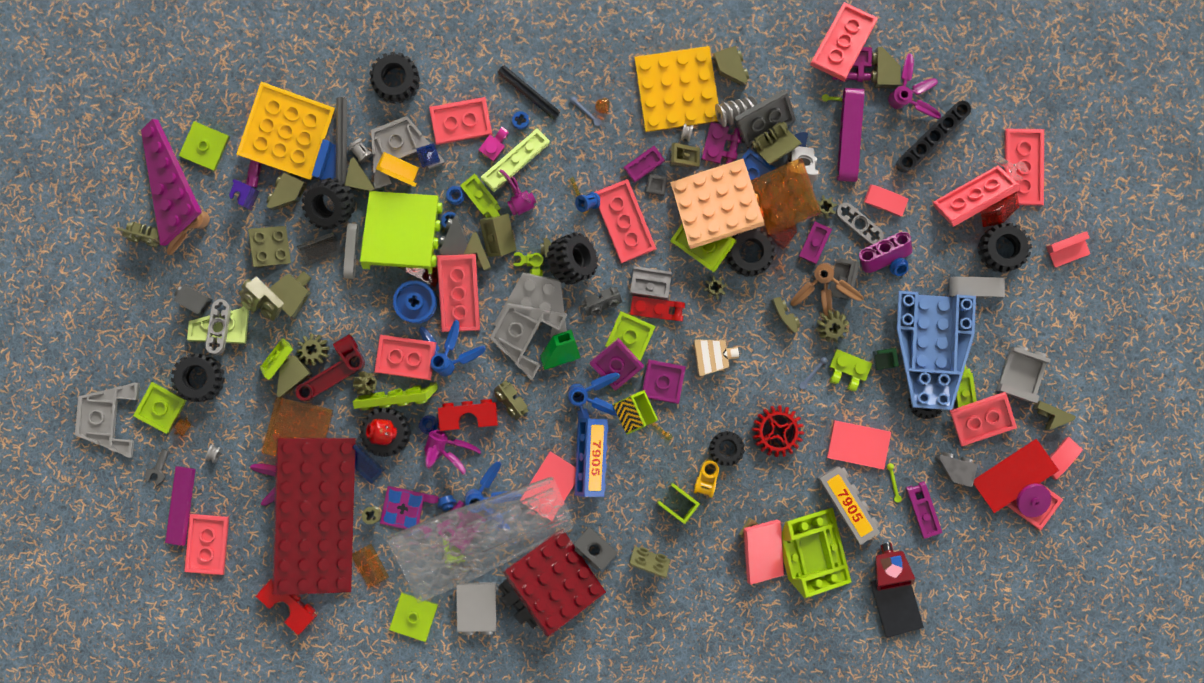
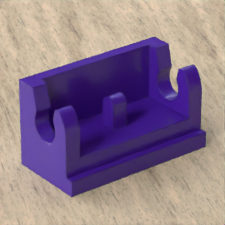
(247, 194)

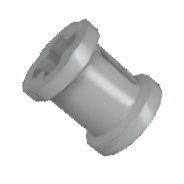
(360, 151)

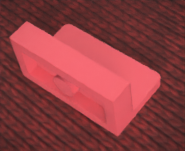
(1069, 249)

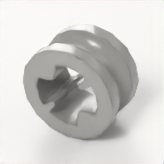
(686, 132)
(213, 453)

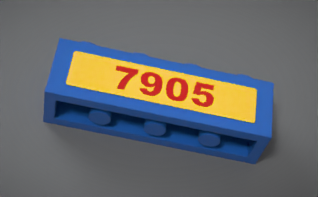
(591, 457)

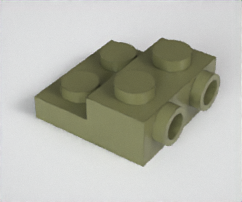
(257, 296)

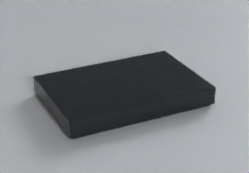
(897, 609)

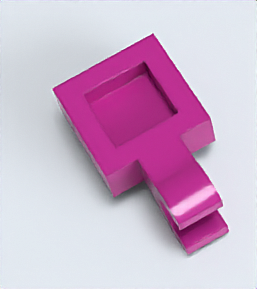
(493, 146)

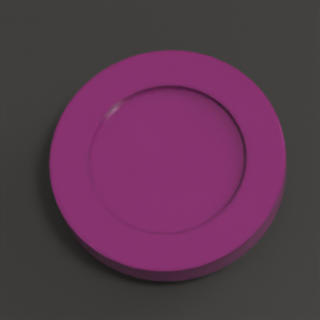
(1034, 500)

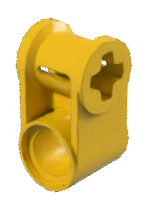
(706, 480)

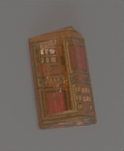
(370, 565)

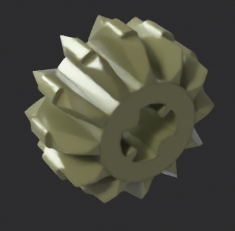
(826, 324)
(311, 343)

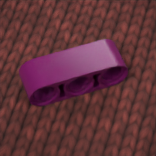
(885, 252)

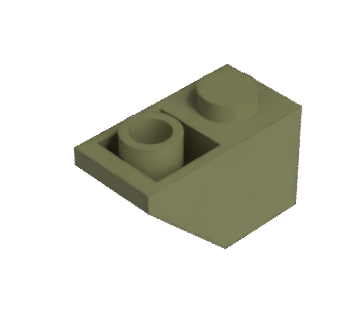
(730, 66)
(887, 70)
(287, 192)

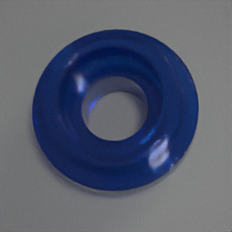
(423, 422)

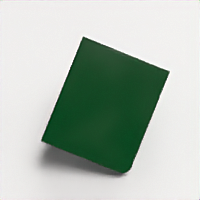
(886, 358)

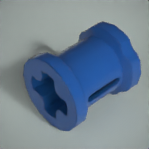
(587, 201)

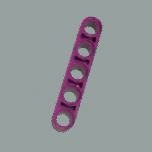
(850, 134)

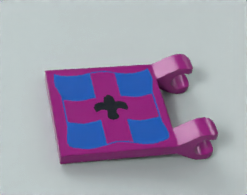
(404, 507)

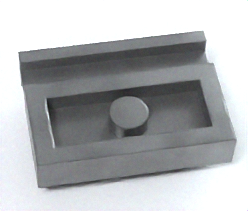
(650, 283)

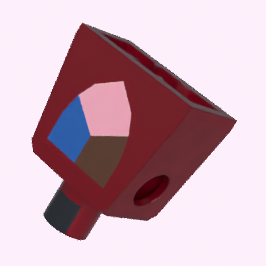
(892, 569)

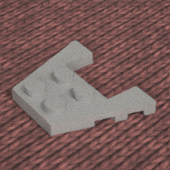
(398, 139)
(538, 293)
(516, 330)
(98, 415)

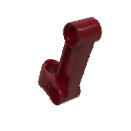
(347, 350)

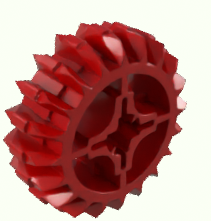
(792, 422)

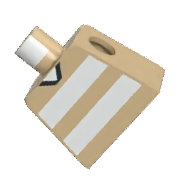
(713, 355)

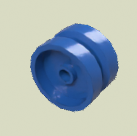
(404, 299)

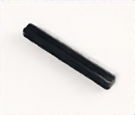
(528, 92)

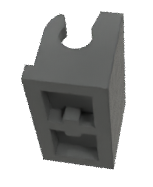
(846, 271)

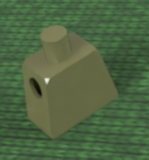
(292, 292)

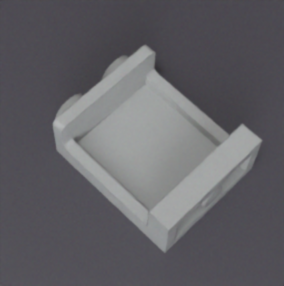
(1022, 374)
(476, 608)

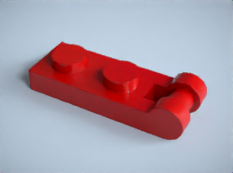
(656, 308)

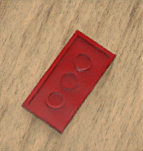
(1007, 479)

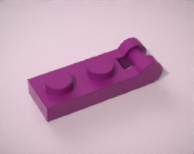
(924, 510)

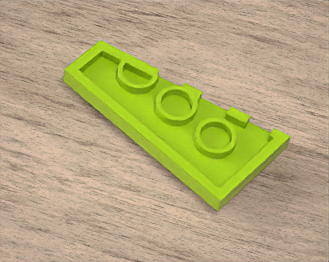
(395, 396)

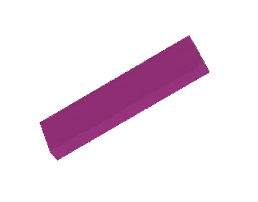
(180, 505)

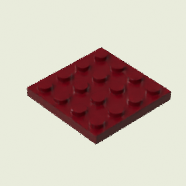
(554, 583)

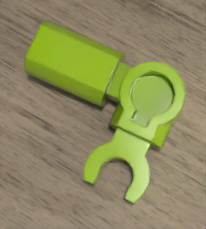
(532, 260)

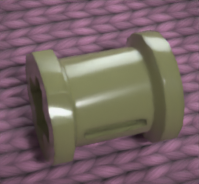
(377, 514)

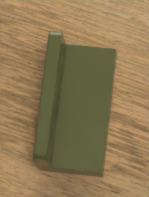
(498, 235)

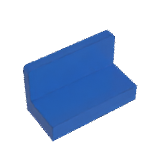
(326, 161)

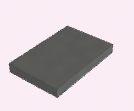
(765, 116)

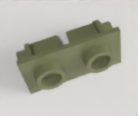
(504, 393)

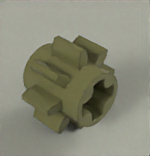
(828, 202)
(718, 283)
(364, 383)

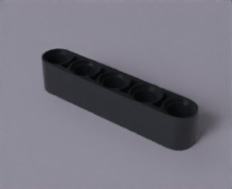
(941, 133)

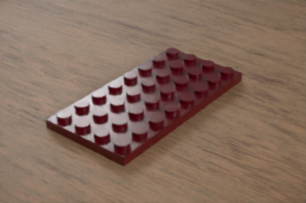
(313, 515)

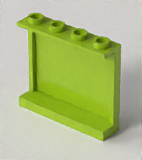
(401, 230)

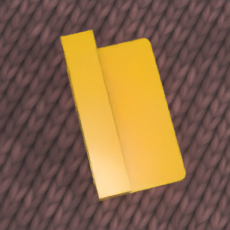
(397, 168)

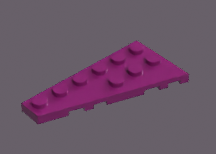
(171, 194)

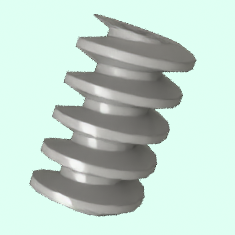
(727, 111)

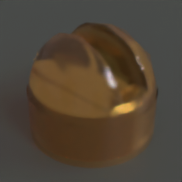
(602, 105)

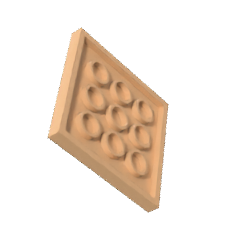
(717, 203)

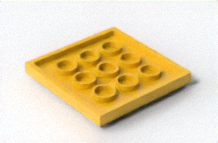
(677, 88)
(285, 131)

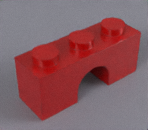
(451, 415)
(300, 614)

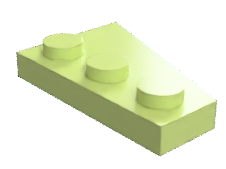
(236, 330)

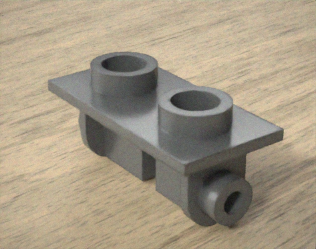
(594, 305)

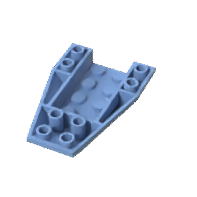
(934, 345)

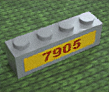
(849, 505)

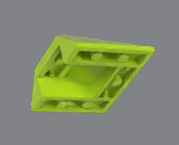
(814, 553)

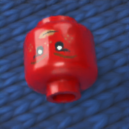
(381, 432)

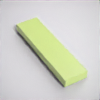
(515, 159)

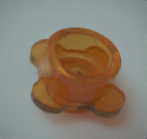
(182, 426)

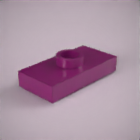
(644, 164)

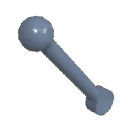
(597, 121)
(803, 385)

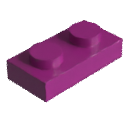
(815, 242)

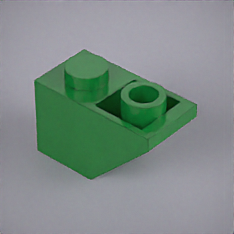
(560, 350)

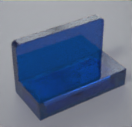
(367, 465)

